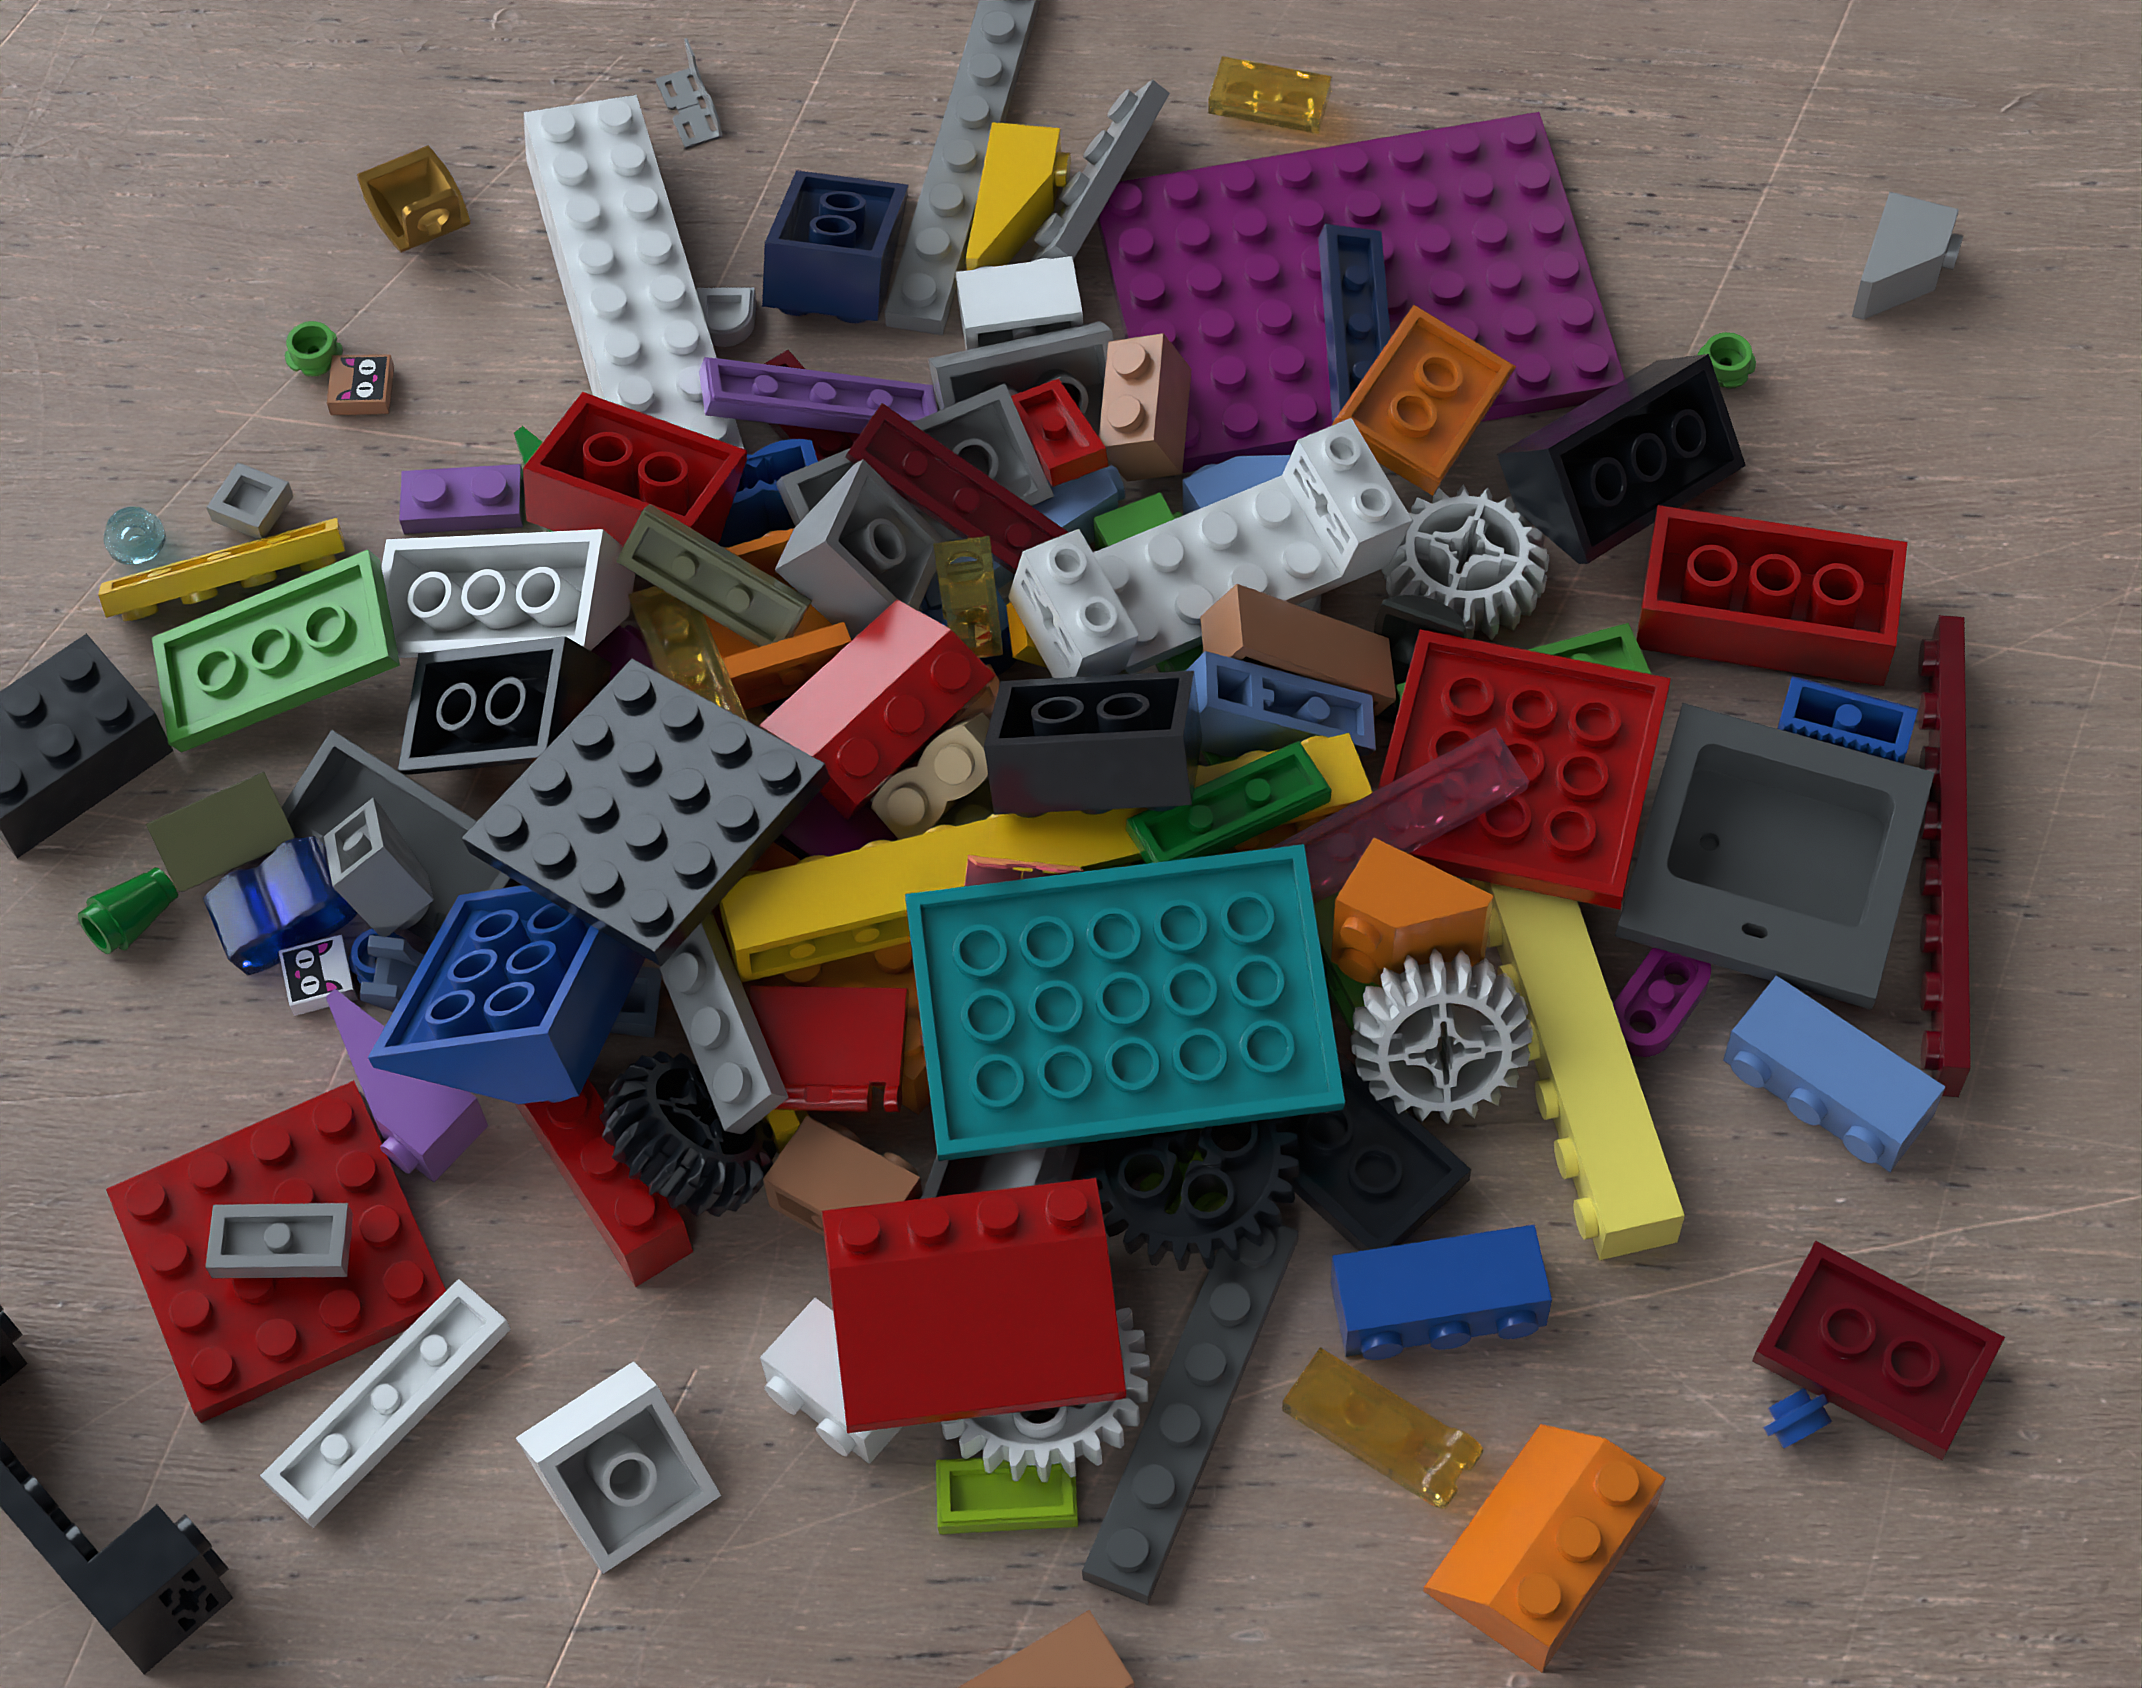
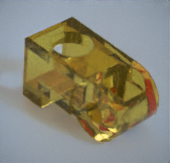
(969, 594)

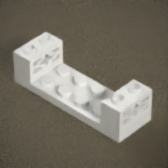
(1144, 596)

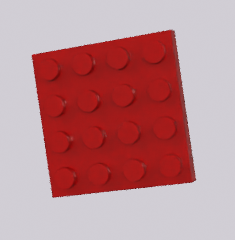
(1576, 733)
(262, 1333)

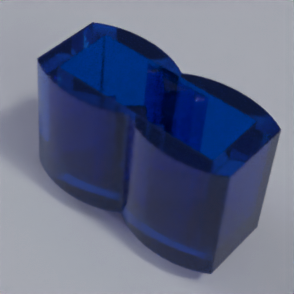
(277, 905)

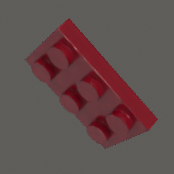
(1878, 1350)

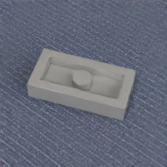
(279, 1240)

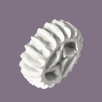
(1501, 575)
(1476, 1049)

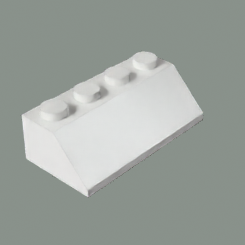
(504, 589)

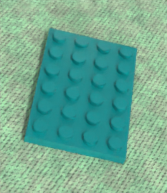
(1123, 1002)

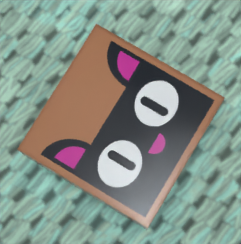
(360, 384)

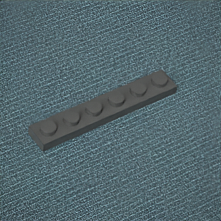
(1187, 1415)

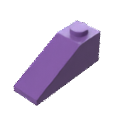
(419, 1120)

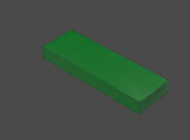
(1233, 808)

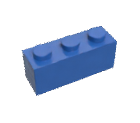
(1440, 1292)

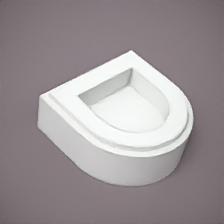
(728, 314)

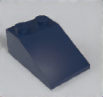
(833, 246)

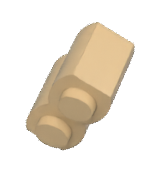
(937, 780)

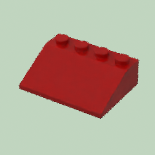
(973, 1305)

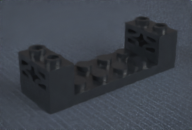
(144, 1586)

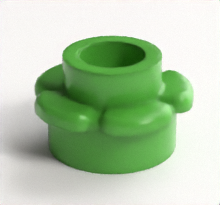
(311, 338)
(1731, 350)

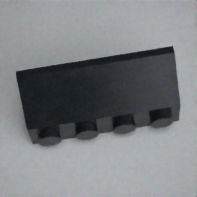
(1622, 454)

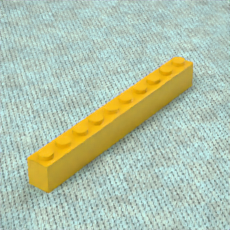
(858, 901)

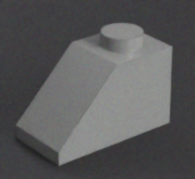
(1907, 254)
(377, 870)

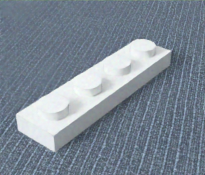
(385, 1403)

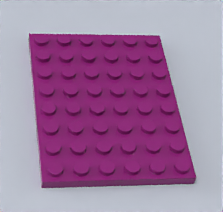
(1468, 235)

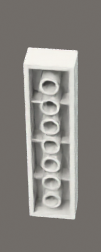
(622, 261)

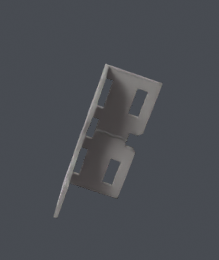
(688, 105)

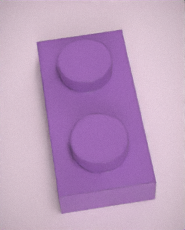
(462, 499)

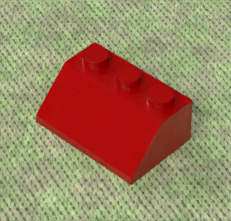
(615, 461)
(880, 702)

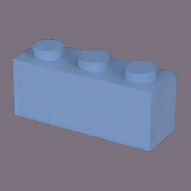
(1832, 1074)

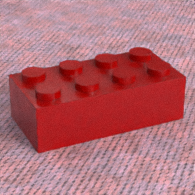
(1772, 595)

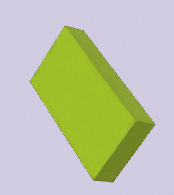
(993, 1502)

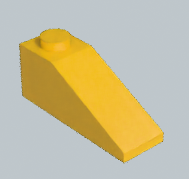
(1015, 190)

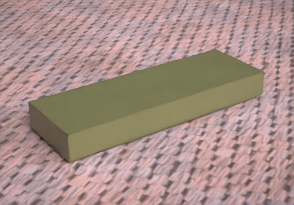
(712, 579)

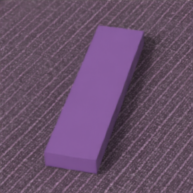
(806, 396)

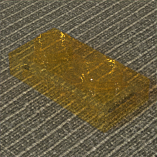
(1270, 95)

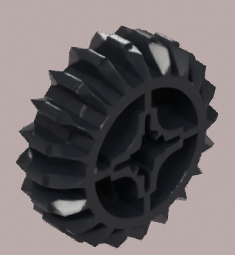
(674, 1139)

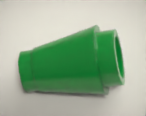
(126, 910)

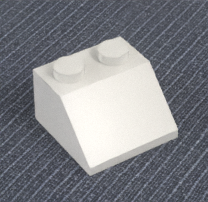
(619, 1466)

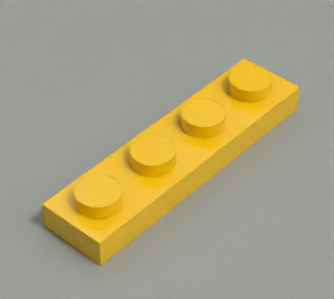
(198, 577)

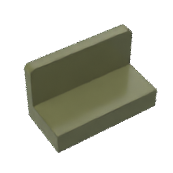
(220, 832)

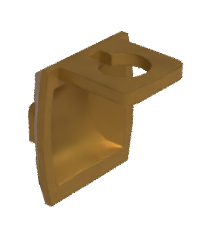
(414, 198)

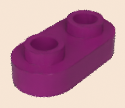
(1659, 1003)

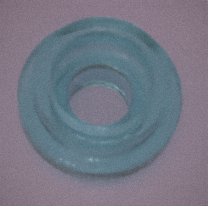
(129, 524)

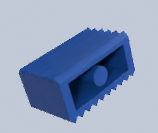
(1848, 719)

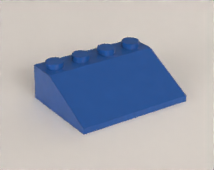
(509, 1000)

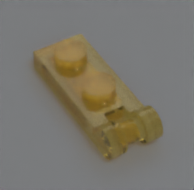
(1380, 1428)

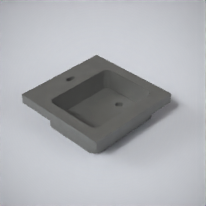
(1776, 855)

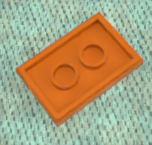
(1425, 398)

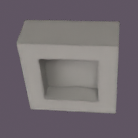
(250, 501)

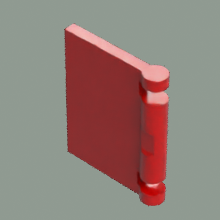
(834, 1044)

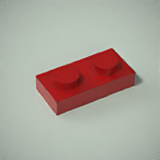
(1059, 433)

